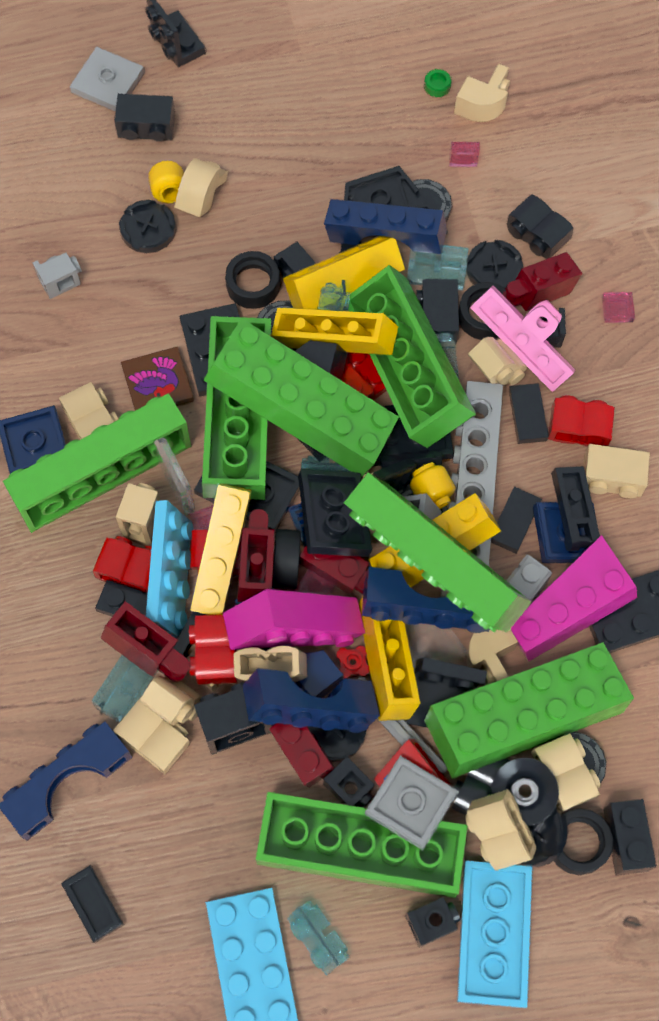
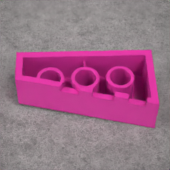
(575, 600)
(293, 620)

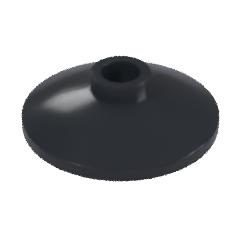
(539, 777)

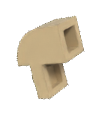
(482, 100)
(199, 186)
(486, 650)

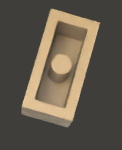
(616, 470)
(137, 513)

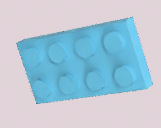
(169, 568)
(495, 935)
(251, 958)

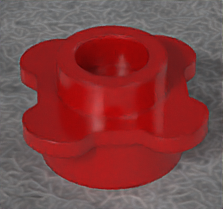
(357, 654)

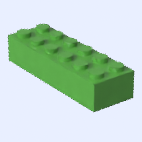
(418, 370)
(301, 398)
(233, 433)
(97, 462)
(439, 554)
(527, 709)
(351, 846)

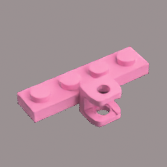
(526, 335)

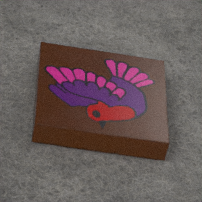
(157, 376)

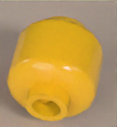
(165, 181)
(435, 482)

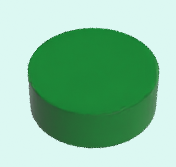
(437, 83)

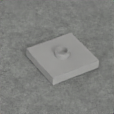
(106, 77)
(411, 803)

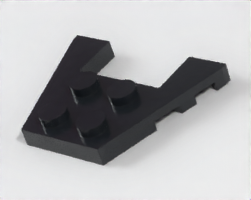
(384, 187)

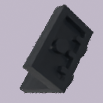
(174, 34)
(441, 681)

